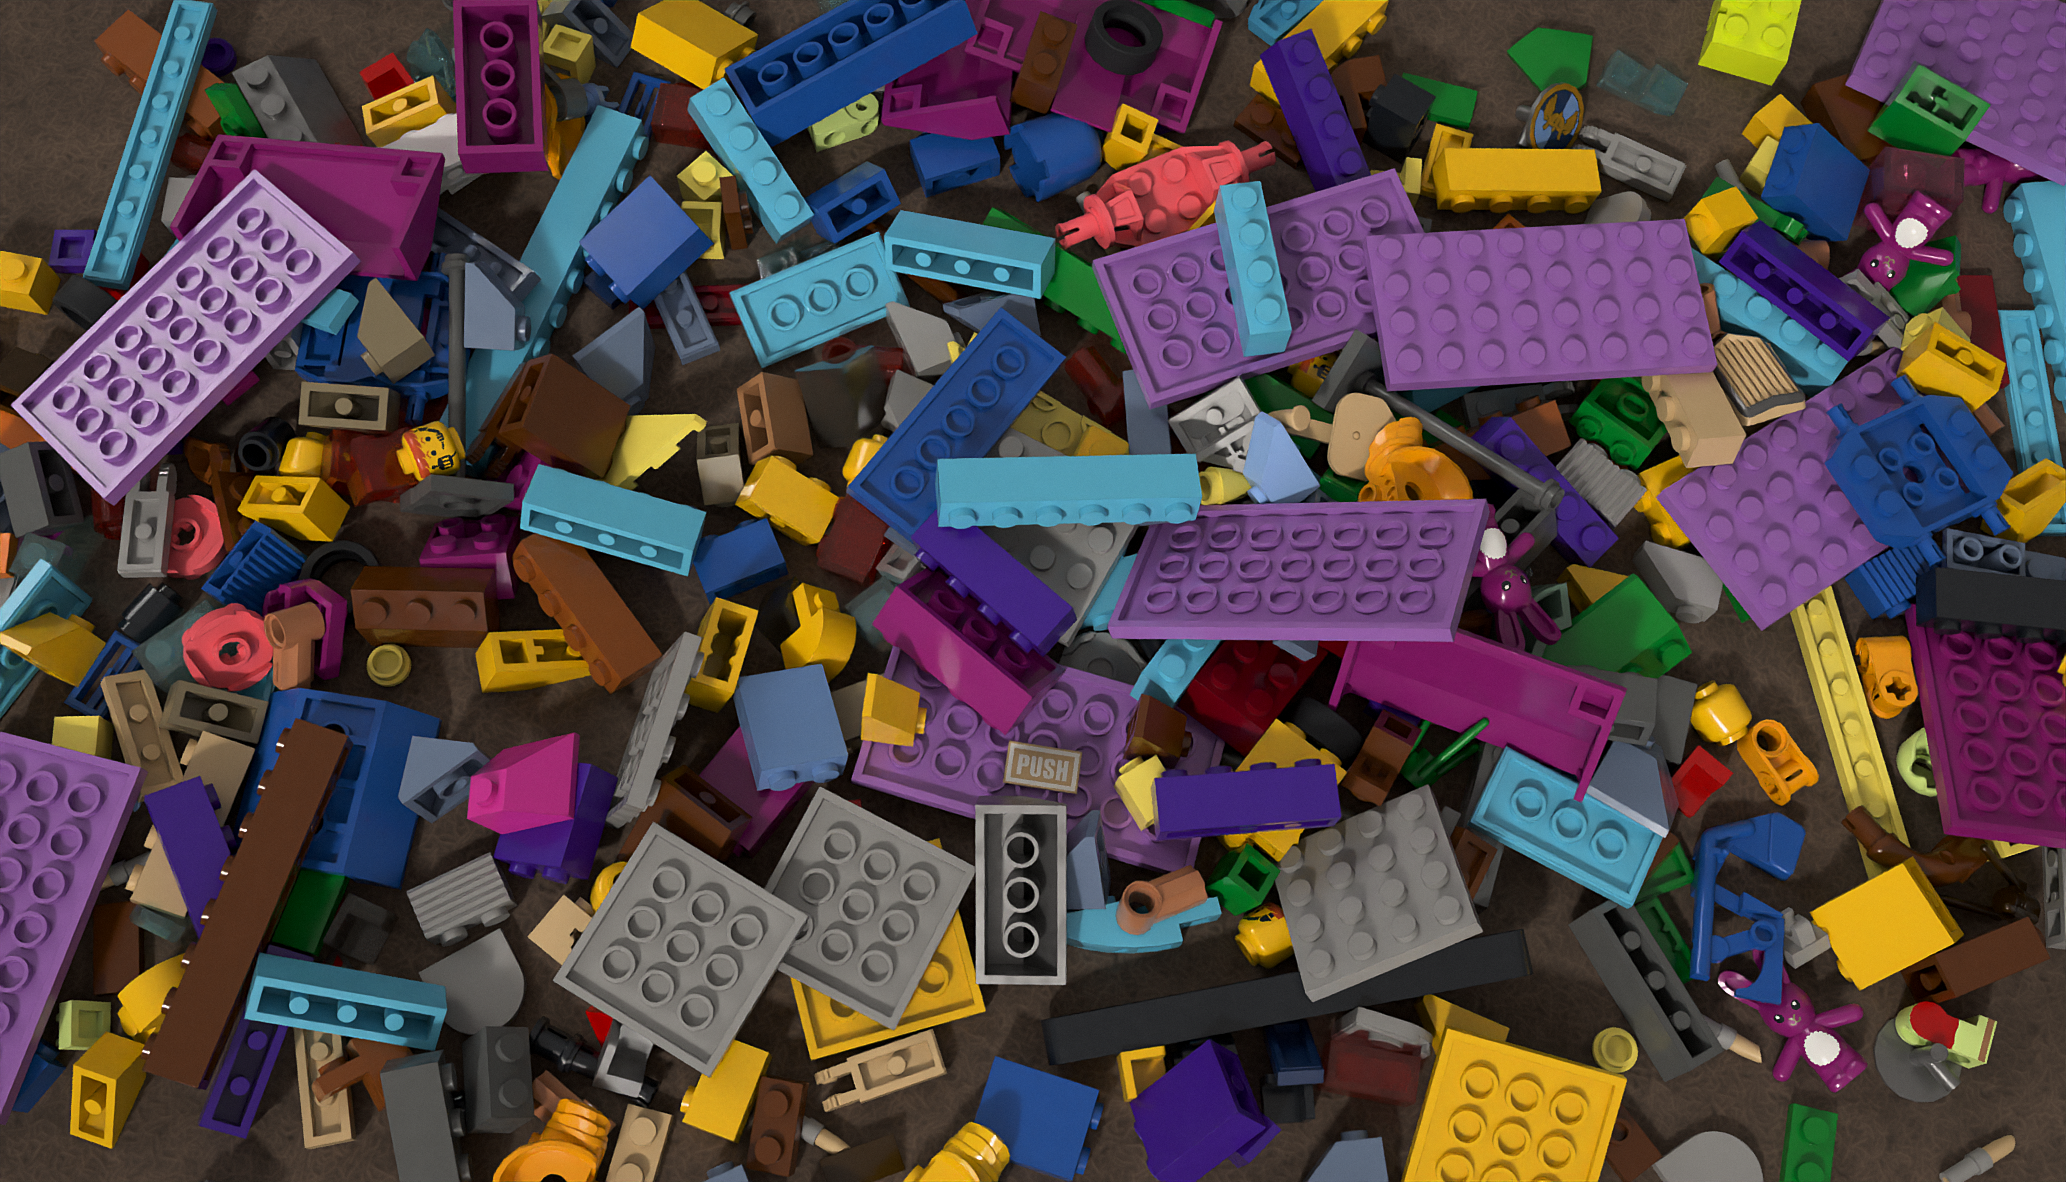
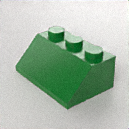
(1622, 634)

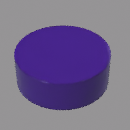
(219, 57)

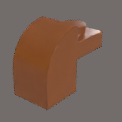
(365, 1065)

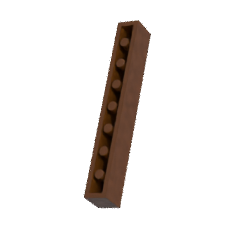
(248, 905)

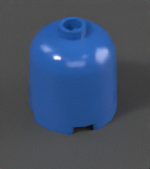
(1053, 154)

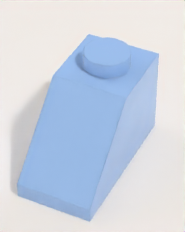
(1275, 465)

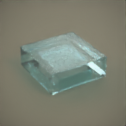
(156, 924)

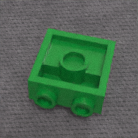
(1620, 420)

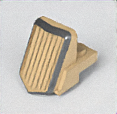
(1755, 381)

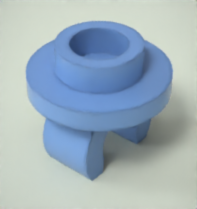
(596, 96)

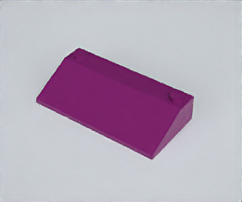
(1162, 91)
(952, 95)
(366, 197)
(1529, 700)

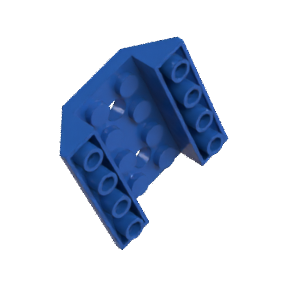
(365, 824)

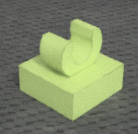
(82, 1023)

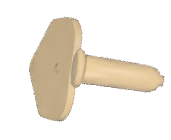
(1349, 437)

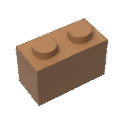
(774, 419)

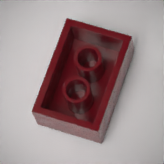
(1247, 689)

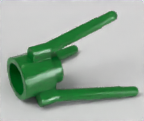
(1426, 769)

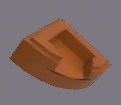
(198, 459)

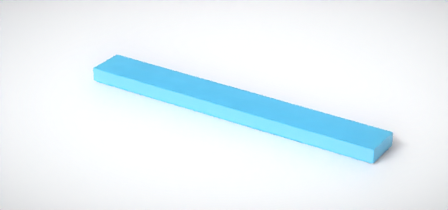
(150, 145)

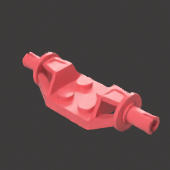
(1162, 194)

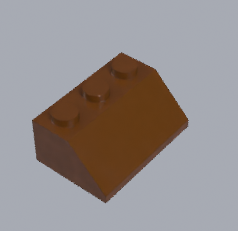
(425, 606)

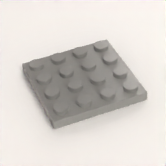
(1066, 557)
(650, 738)
(1374, 894)
(872, 906)
(681, 949)

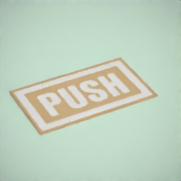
(1042, 767)

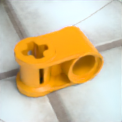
(1886, 673)
(1778, 762)

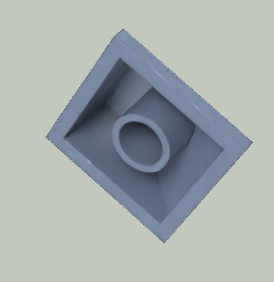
(622, 360)
(1637, 784)

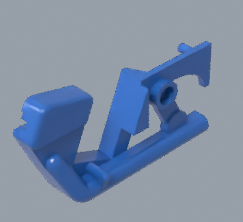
(1770, 844)

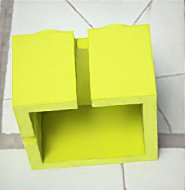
(1750, 37)

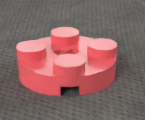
(208, 545)
(218, 628)

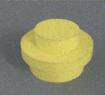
(388, 665)
(1614, 1050)

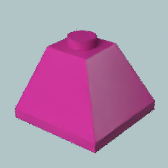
(526, 786)

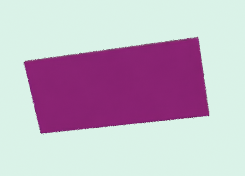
(1085, 87)

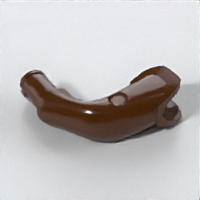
(1948, 862)

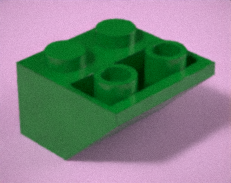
(1928, 113)

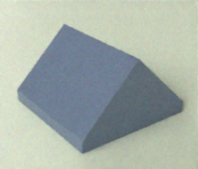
(438, 775)

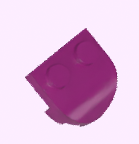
(334, 612)

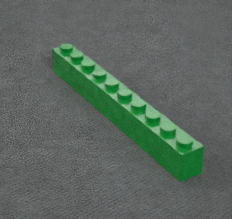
(1078, 291)

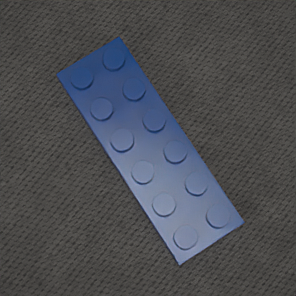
(956, 419)

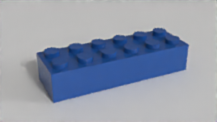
(843, 59)

